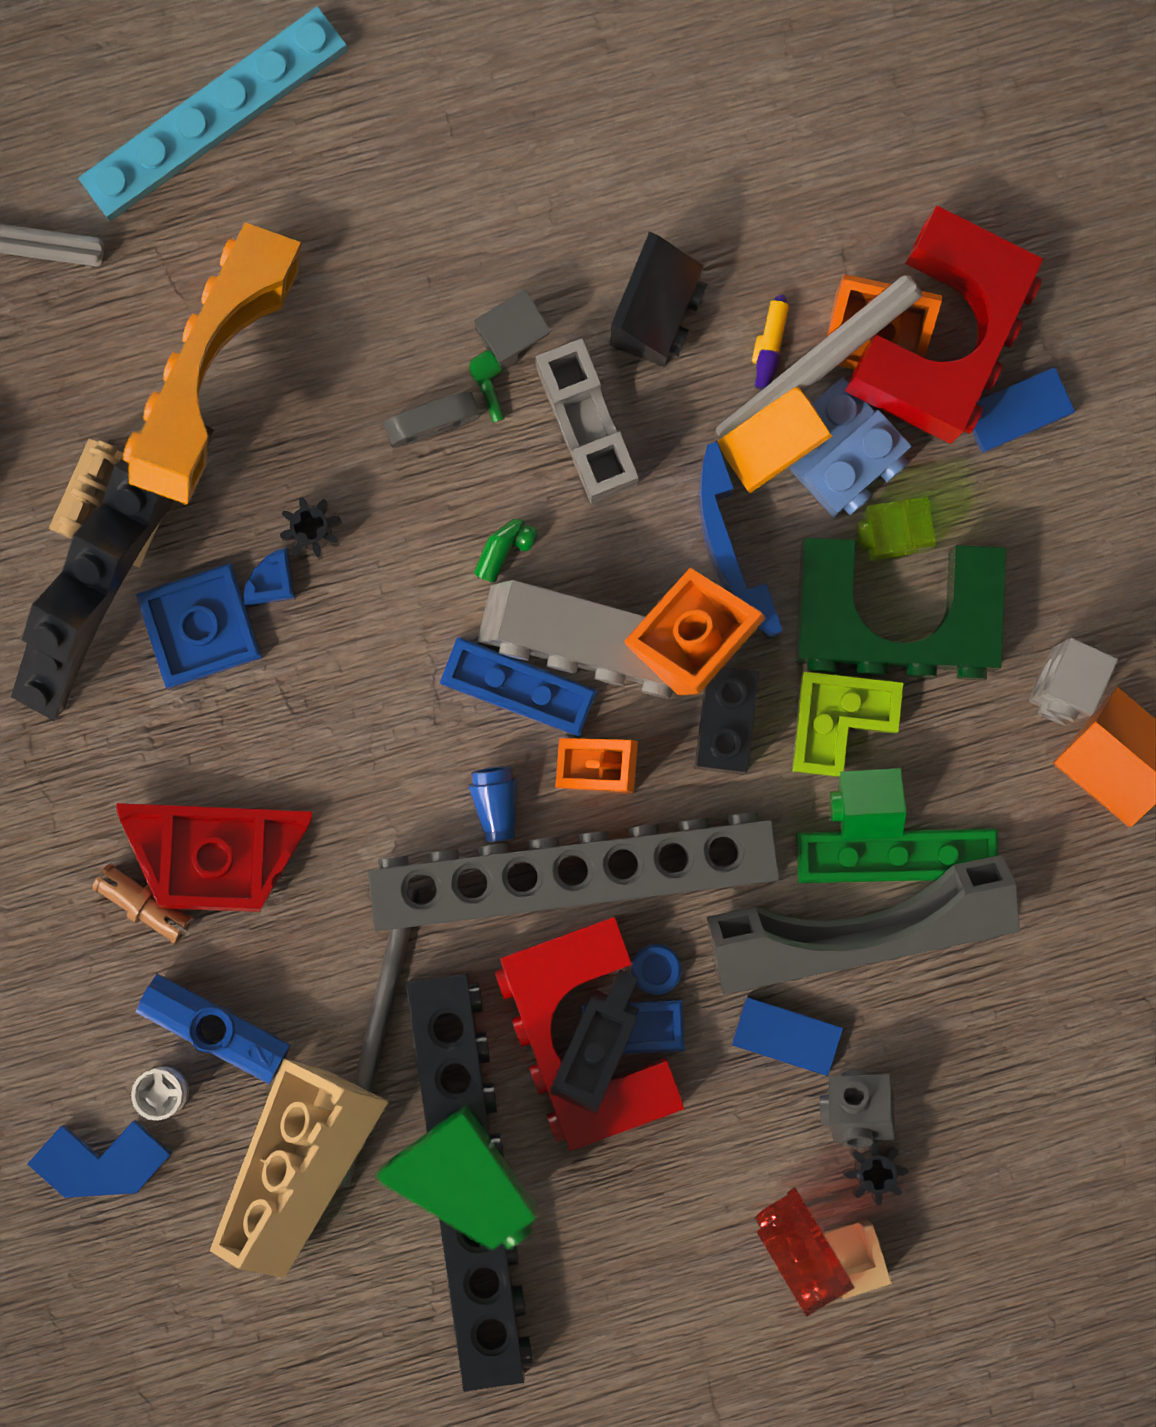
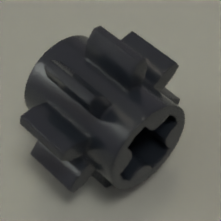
(298, 523)
(885, 1181)

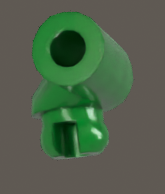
(499, 545)

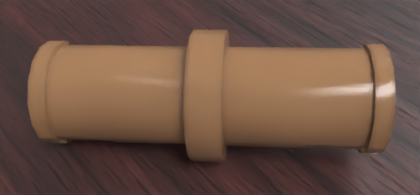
(141, 904)

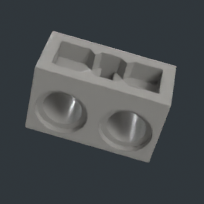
(1072, 682)

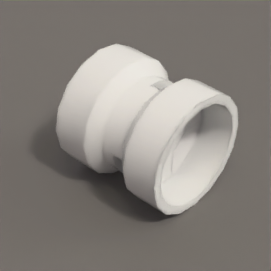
(150, 1093)

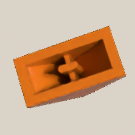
(596, 765)

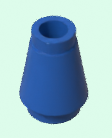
(495, 801)

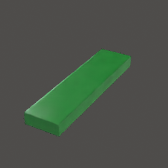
(913, 857)

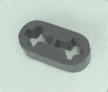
(431, 419)

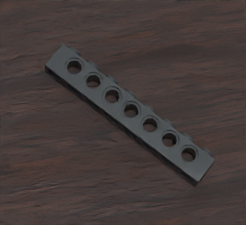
(752, 864)

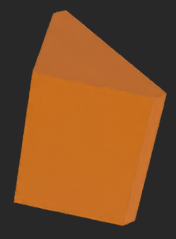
(909, 330)
(693, 632)
(1115, 758)

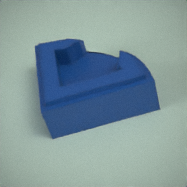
(270, 580)

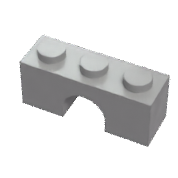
(585, 421)

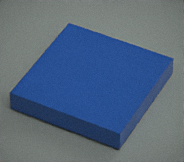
(199, 626)

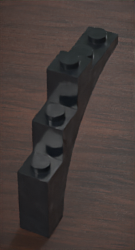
(75, 603)

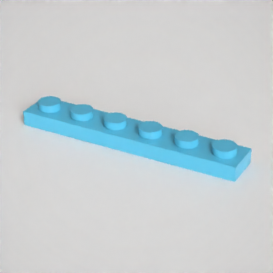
(213, 114)

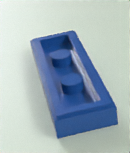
(518, 687)

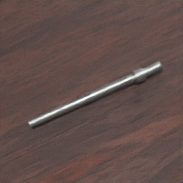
(381, 1013)

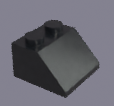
(656, 302)

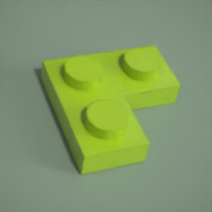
(832, 706)

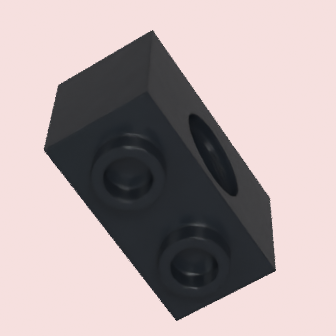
(727, 722)

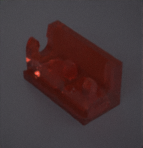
(802, 1253)

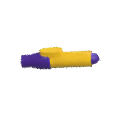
(768, 345)

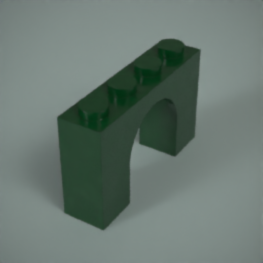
(834, 633)

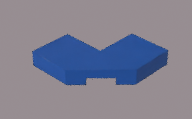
(80, 1172)

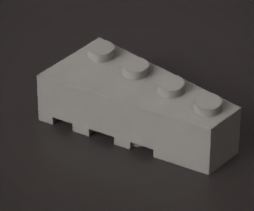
(566, 633)

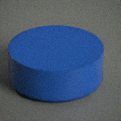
(656, 969)

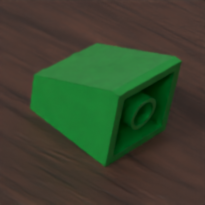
(463, 1181)

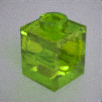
(897, 529)

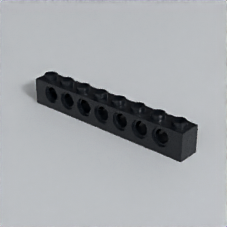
(480, 1362)

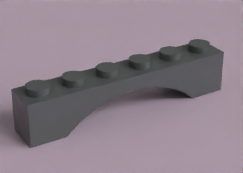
(961, 907)

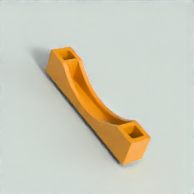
(251, 284)

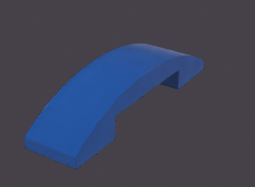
(713, 486)

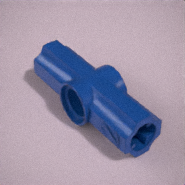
(184, 1013)

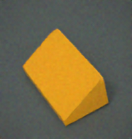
(774, 439)

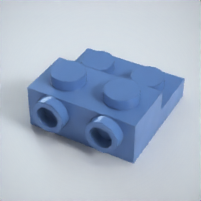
(856, 455)

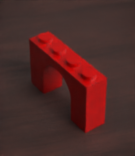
(995, 283)
(538, 982)

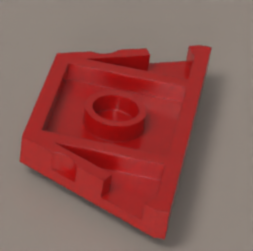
(212, 853)

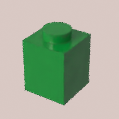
(869, 804)

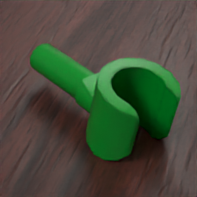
(482, 370)

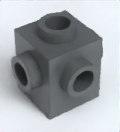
(859, 1108)

